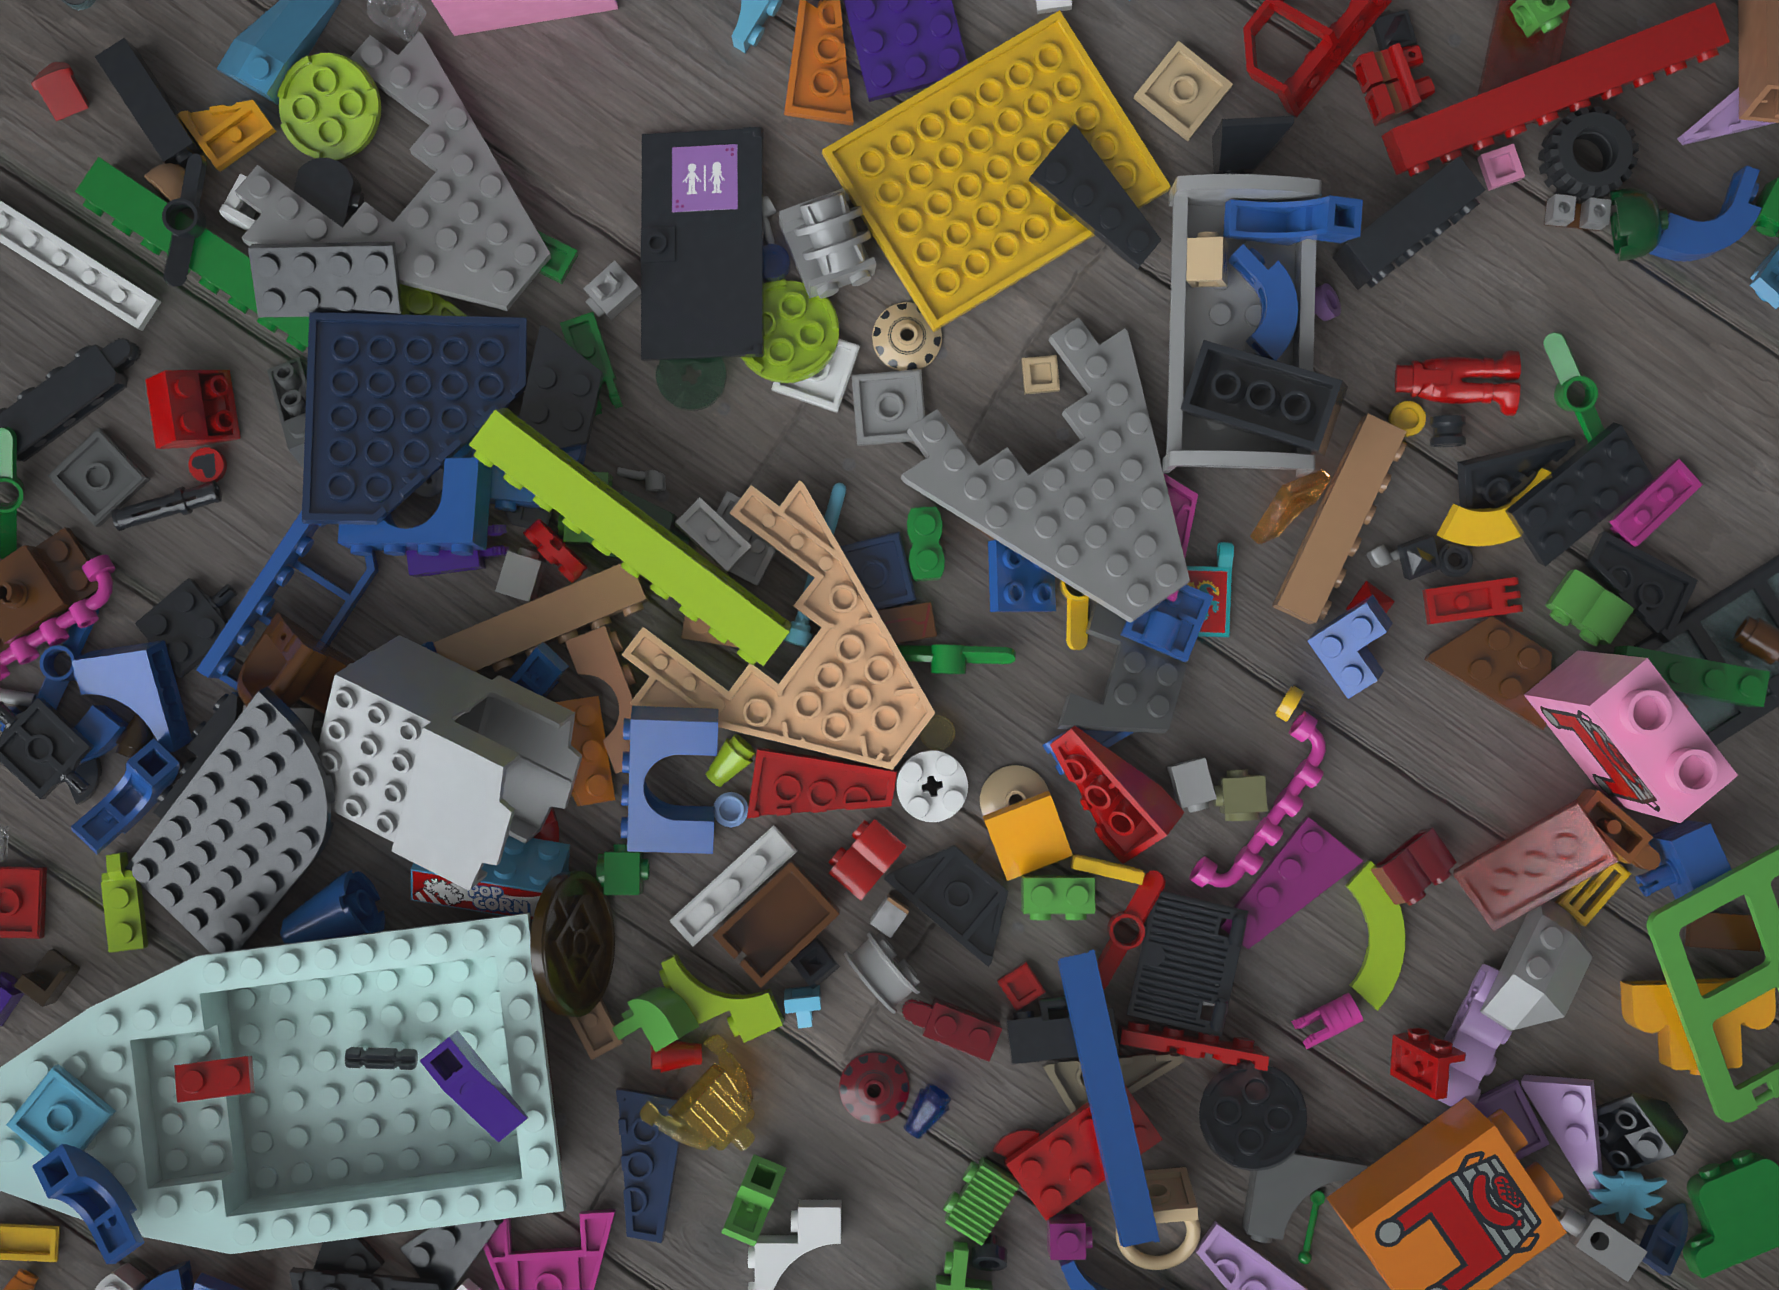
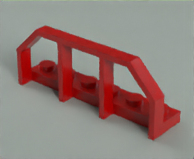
(1319, 62)

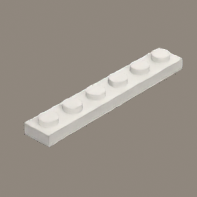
(76, 268)

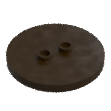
(572, 943)

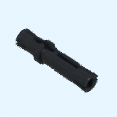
(129, 517)

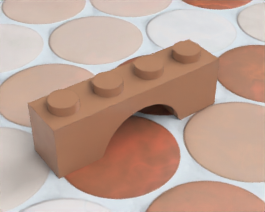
(598, 655)

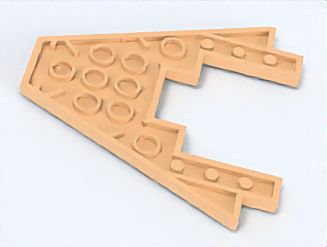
(846, 689)

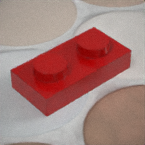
(214, 1079)

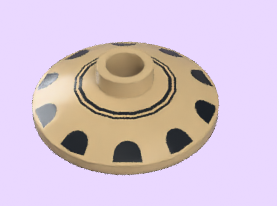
(903, 354)

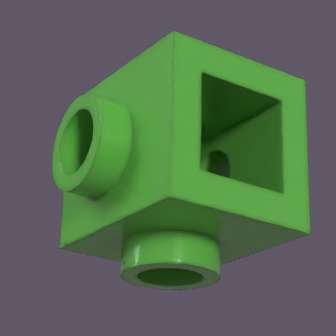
(1539, 15)

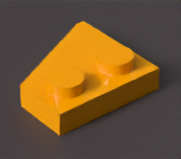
(228, 131)

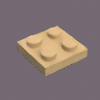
(1183, 91)

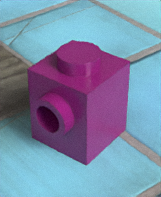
(1068, 1237)

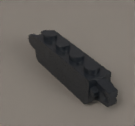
(68, 395)

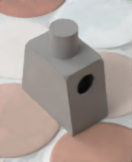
(1610, 1249)

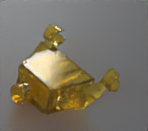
(713, 1108)

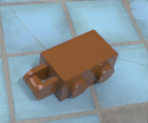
(1620, 831)

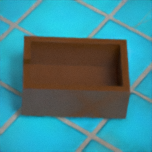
(777, 923)

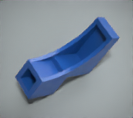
(1287, 223)

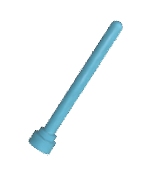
(799, 630)

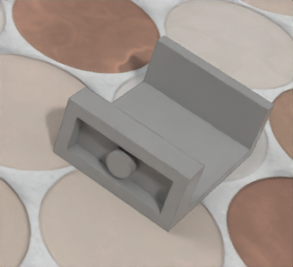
(809, 270)

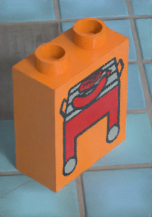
(1452, 1205)

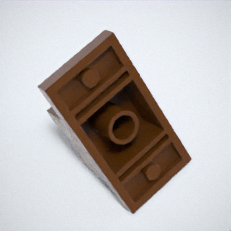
(41, 584)

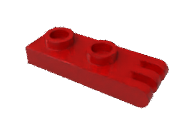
(1470, 601)

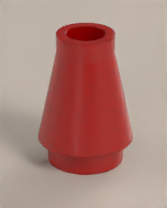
(676, 1056)

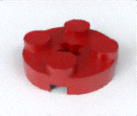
(555, 550)

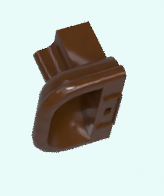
(291, 665)

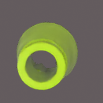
(730, 760)

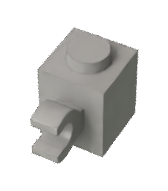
(611, 291)

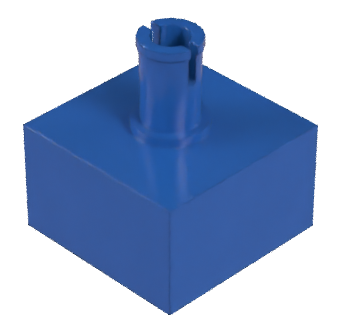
(1688, 859)

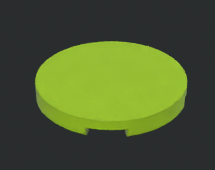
(329, 106)
(797, 333)

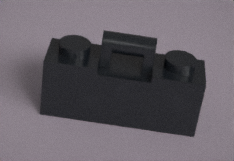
(1044, 1039)

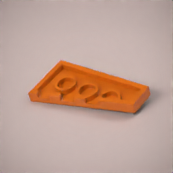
(818, 66)

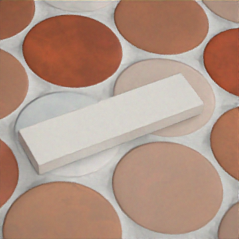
(733, 885)

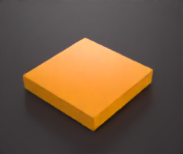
(1027, 835)

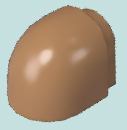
(167, 180)

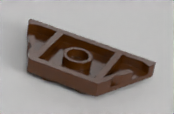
(1497, 665)

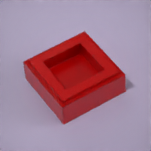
(1021, 986)

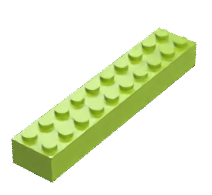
(631, 535)

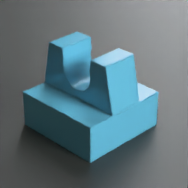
(802, 1002)

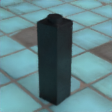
(148, 103)

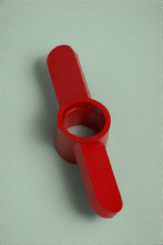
(1138, 910)

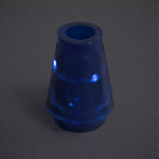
(927, 1110)

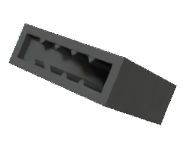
(1279, 1190)

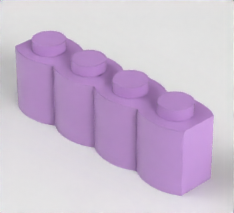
(1476, 1037)

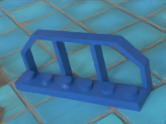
(259, 600)

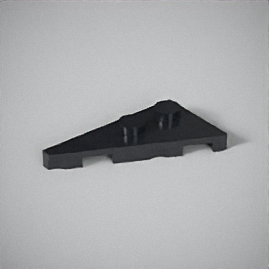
(1495, 477)

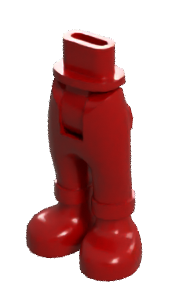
(1442, 382)

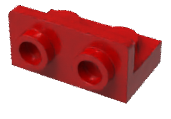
(1423, 1061)

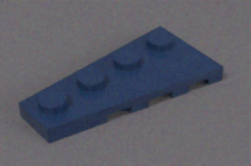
(647, 1165)

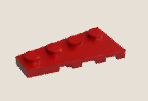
(806, 783)
(1139, 1035)

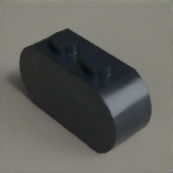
(329, 189)

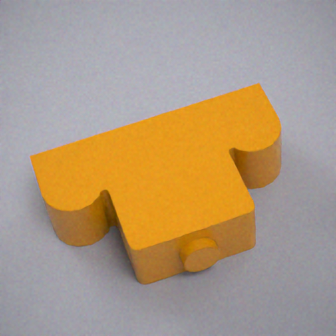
(1651, 1009)

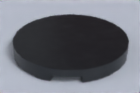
(1253, 1117)

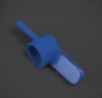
(53, 684)

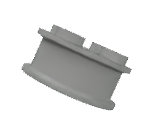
(882, 972)

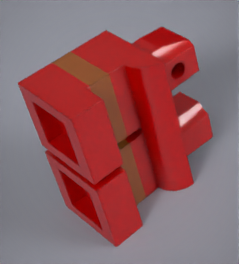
(1390, 83)

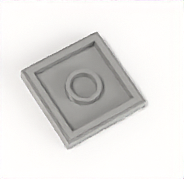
(887, 406)

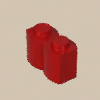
(866, 859)

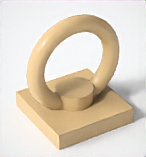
(1171, 1202)

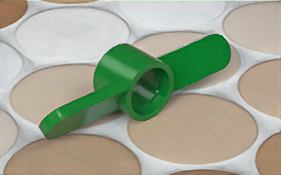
(1568, 372)
(8, 473)
(953, 658)

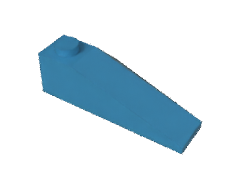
(275, 43)

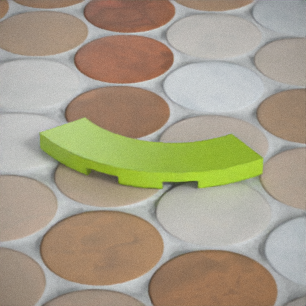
(1386, 938)

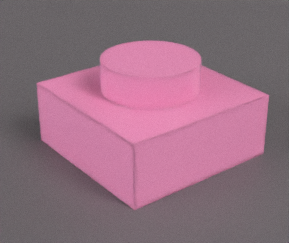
(1501, 167)

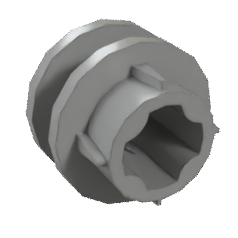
(832, 233)

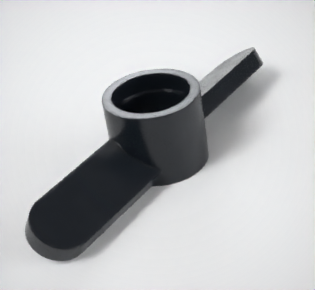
(182, 240)

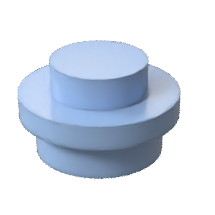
(730, 809)

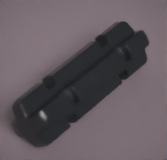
(381, 1058)

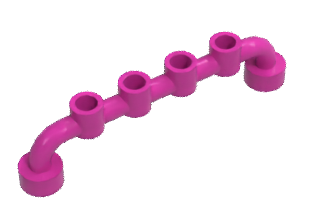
(54, 629)
(1285, 803)

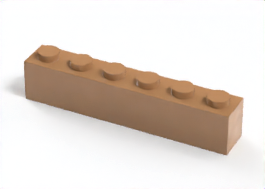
(1339, 519)
(545, 620)

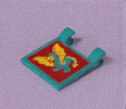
(1217, 583)

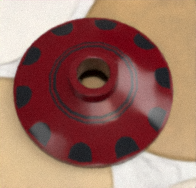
(879, 1070)

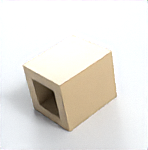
(1207, 260)

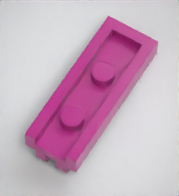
(1655, 503)

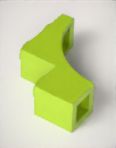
(750, 1013)

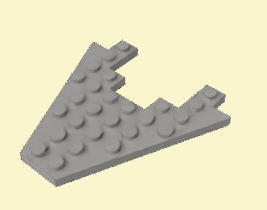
(1092, 512)

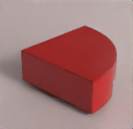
(1015, 1141)

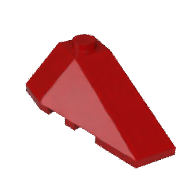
(1124, 802)

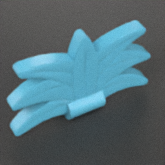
(1626, 1194)

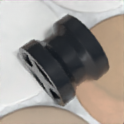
(1447, 431)

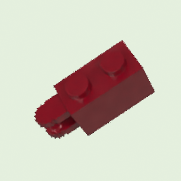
(954, 1026)

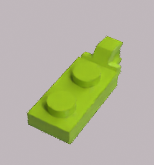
(123, 906)

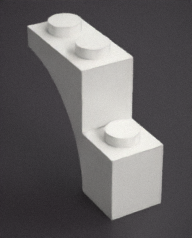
(817, 1225)

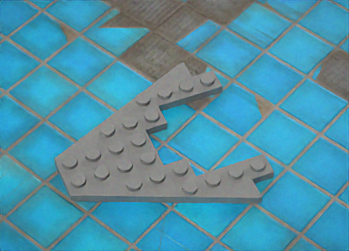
(460, 231)

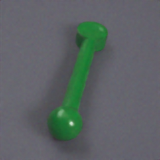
(1317, 1199)

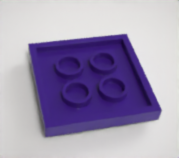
(904, 44)

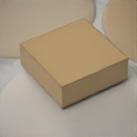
(1040, 374)

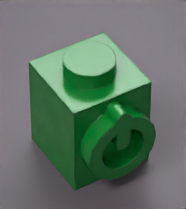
(622, 871)

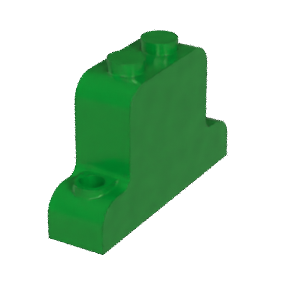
(1736, 1212)

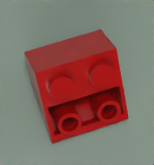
(192, 408)

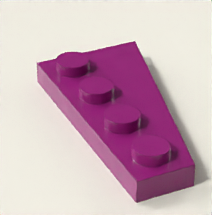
(1292, 879)

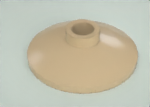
(1005, 783)

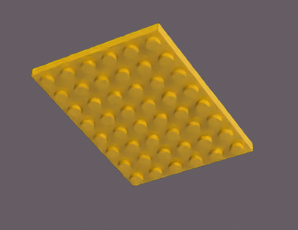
(954, 163)

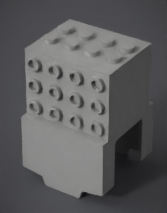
(444, 758)

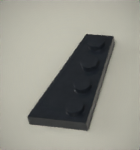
(1092, 195)

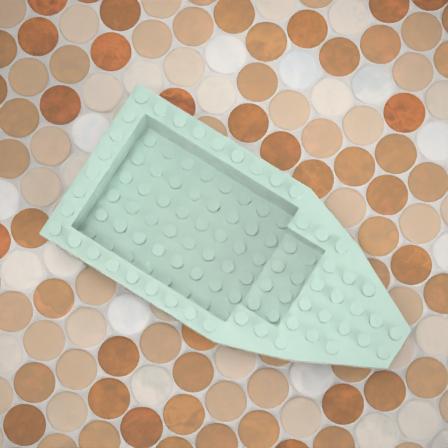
(317, 1143)

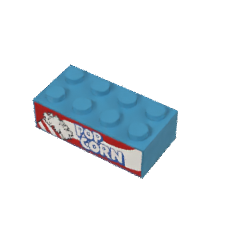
(507, 888)

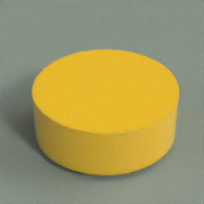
(1408, 417)
(1289, 703)

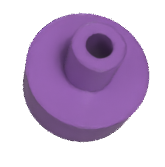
(1326, 302)

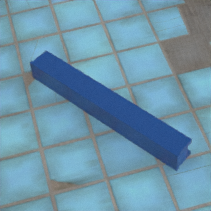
(1108, 1100)

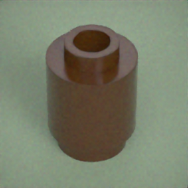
(1758, 639)

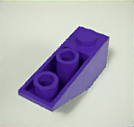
(473, 1086)

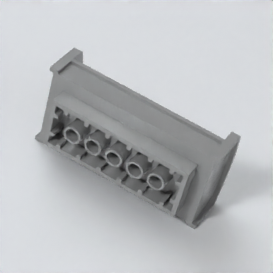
(1231, 317)

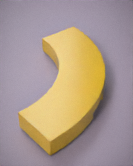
(1483, 526)

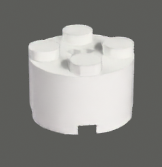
(948, 797)

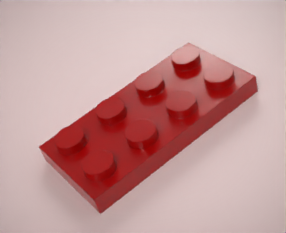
(1067, 1159)

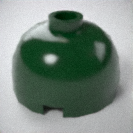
(1637, 223)

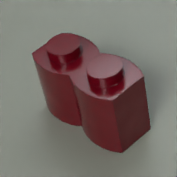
(1414, 867)

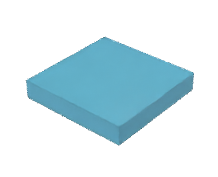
(60, 1113)

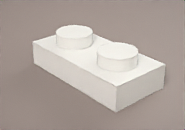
(713, 535)

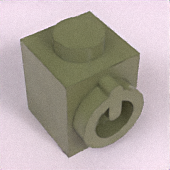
(1241, 795)

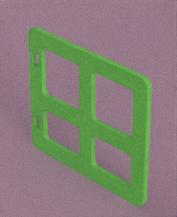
(1699, 1012)

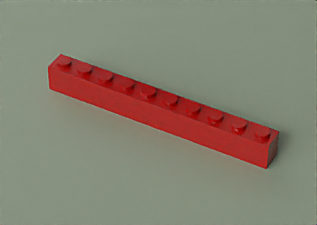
(1556, 89)

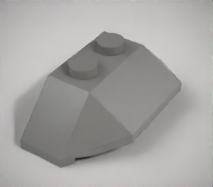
(1539, 970)

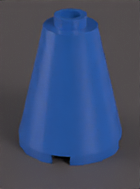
(337, 910)

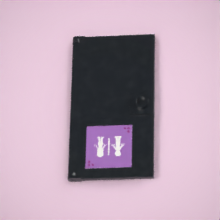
(702, 244)

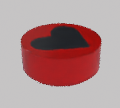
(207, 465)

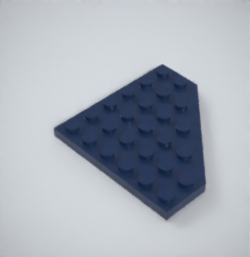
(396, 401)

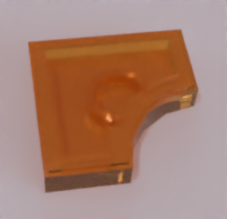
(1288, 504)

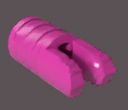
(1336, 1017)

